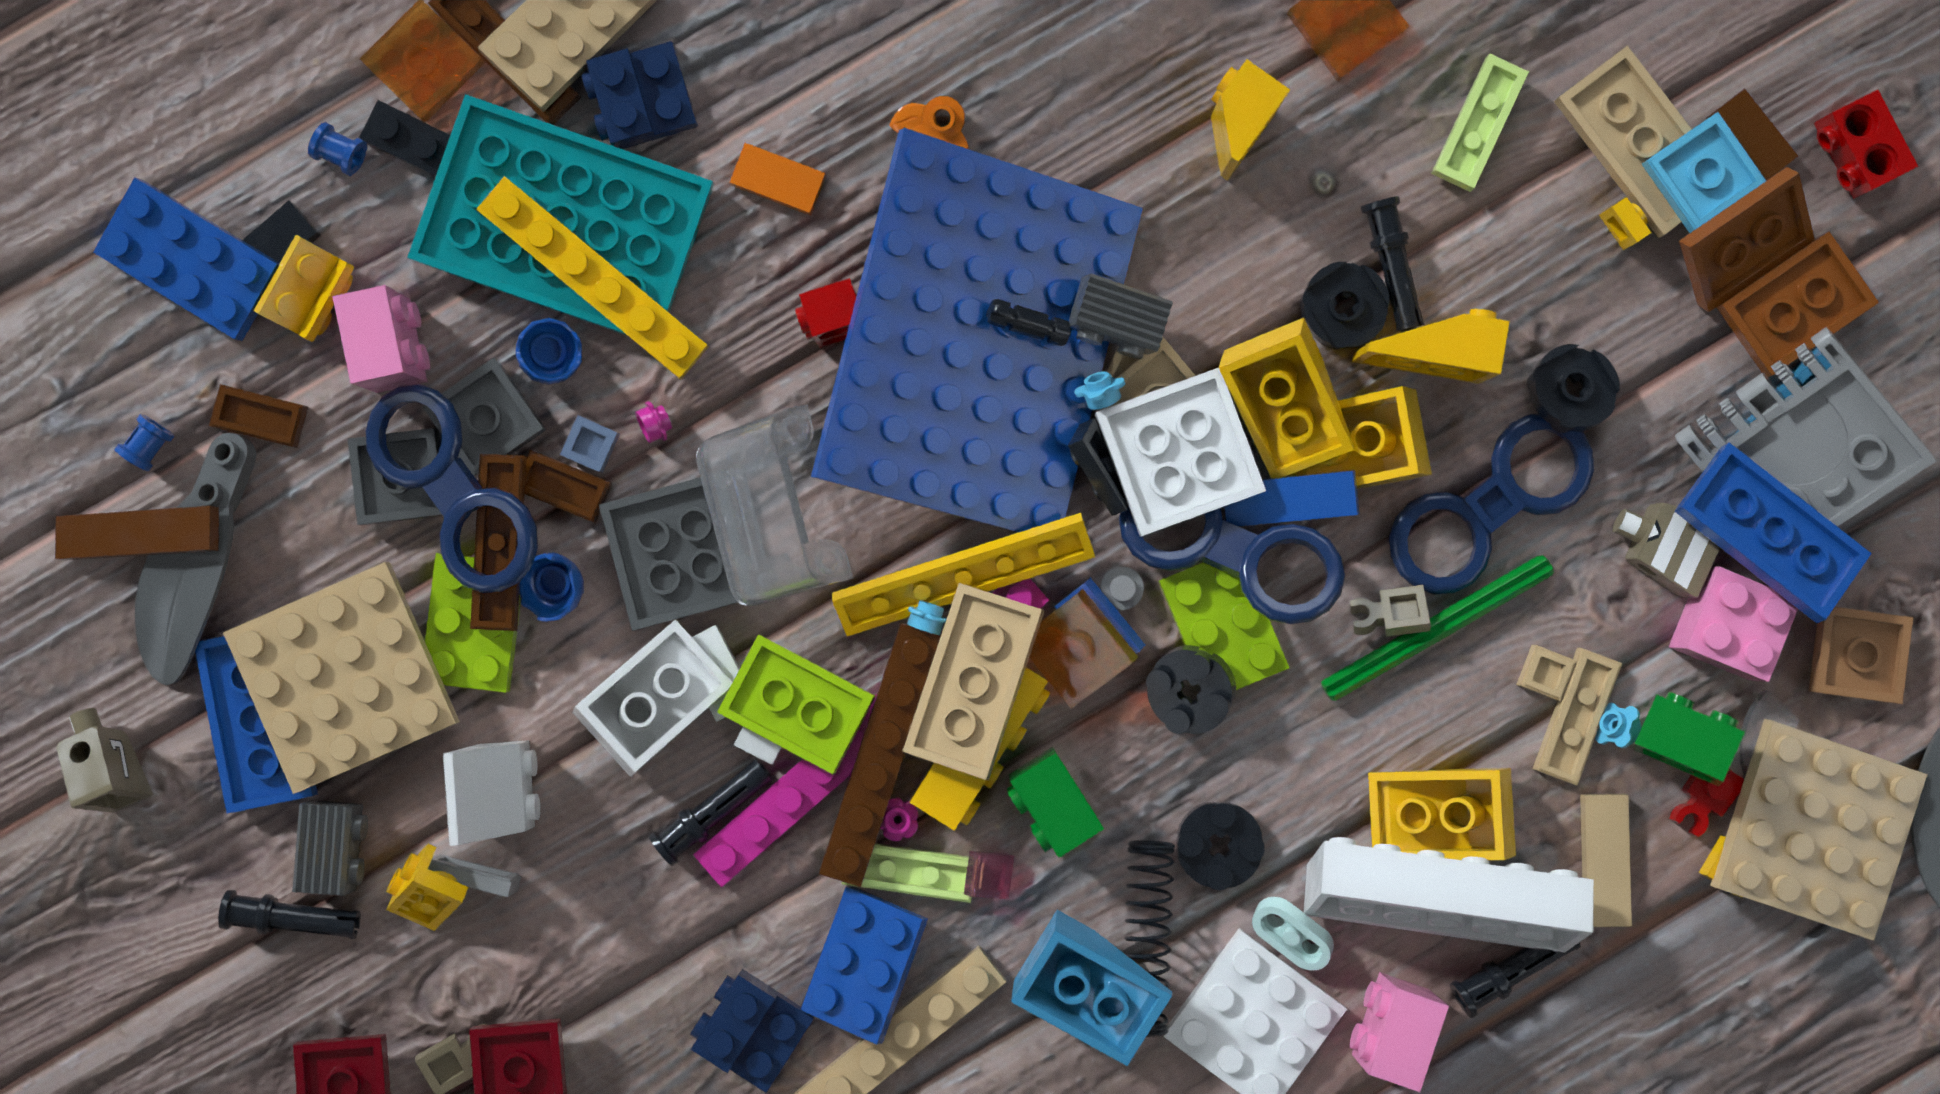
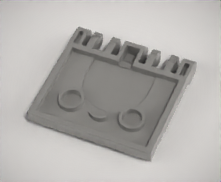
(1827, 441)

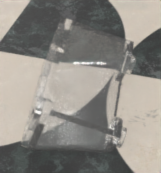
(760, 514)

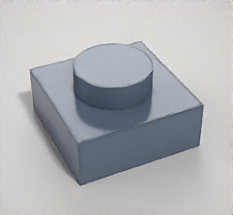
(590, 444)

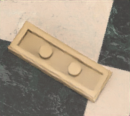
(1577, 717)
(1607, 857)

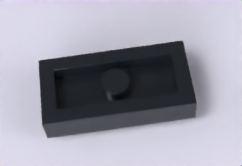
(405, 137)
(1092, 455)

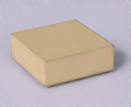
(1546, 672)

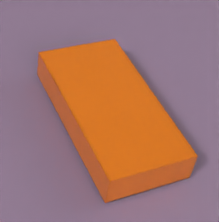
(777, 179)

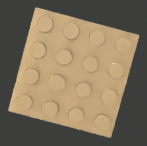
(341, 677)
(1818, 829)

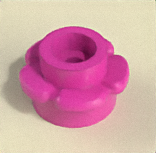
(653, 422)
(907, 827)

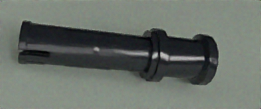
(1390, 244)
(695, 823)
(269, 914)
(1497, 979)

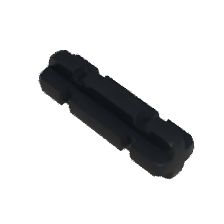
(1028, 322)

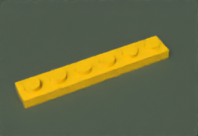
(592, 277)
(981, 567)

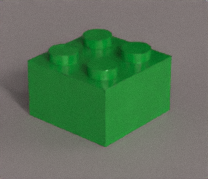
(1689, 739)
(1055, 803)

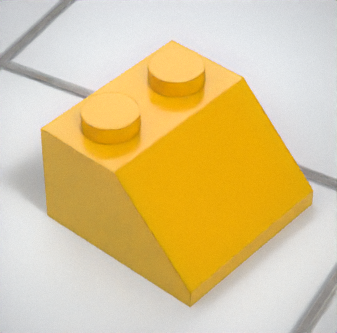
(1243, 109)

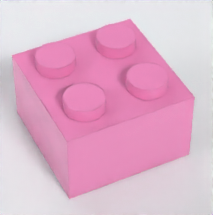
(381, 339)
(1735, 625)
(1398, 1031)

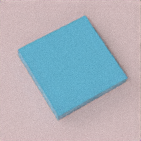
(1703, 172)

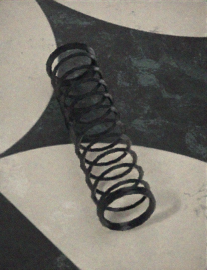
(1156, 849)

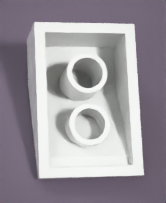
(652, 698)
(490, 791)

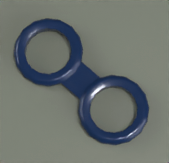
(451, 488)
(1489, 506)
(1239, 553)

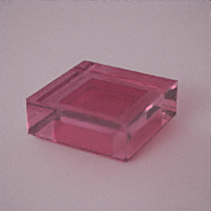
(989, 875)

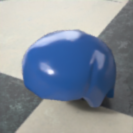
(549, 351)
(552, 587)

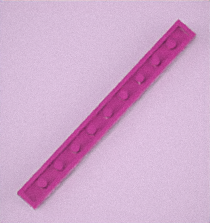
(800, 790)

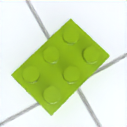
(1221, 621)
(464, 654)
(796, 704)

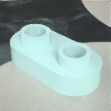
(1291, 933)

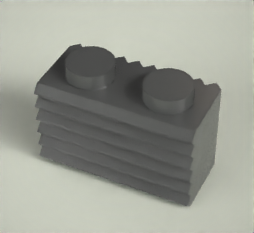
(1119, 316)
(329, 847)

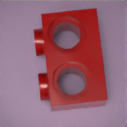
(1875, 138)
(827, 312)

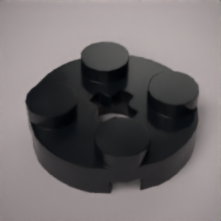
(1352, 281)
(1566, 411)
(1180, 711)
(1244, 847)

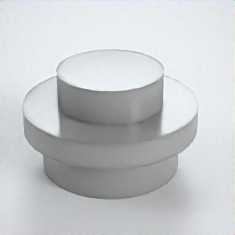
(1122, 587)

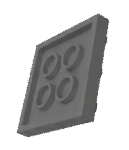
(666, 554)

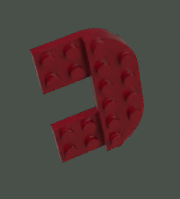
(504, 1061)

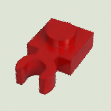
(1707, 799)

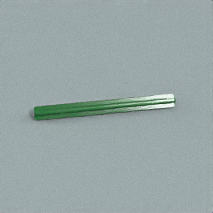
(1441, 626)

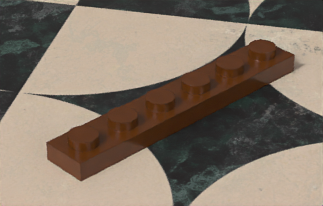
(879, 756)

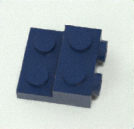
(639, 95)
(750, 1030)

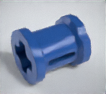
(337, 149)
(144, 442)

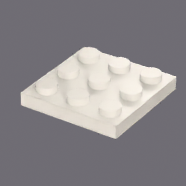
(1180, 452)
(1254, 1019)

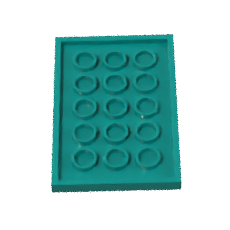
(615, 201)

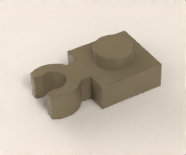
(1399, 611)
(446, 1064)

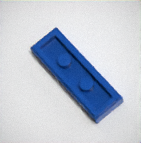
(1298, 499)

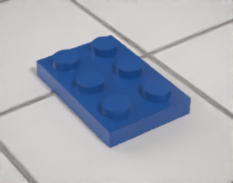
(864, 964)

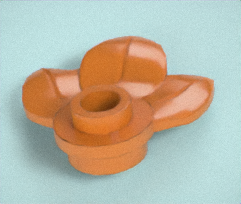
(923, 120)

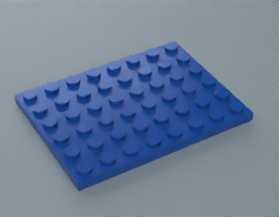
(930, 392)

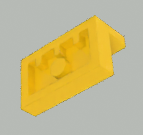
(303, 289)
(424, 894)

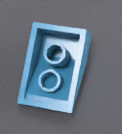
(1089, 989)

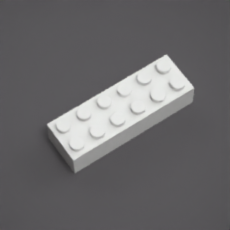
(1448, 895)

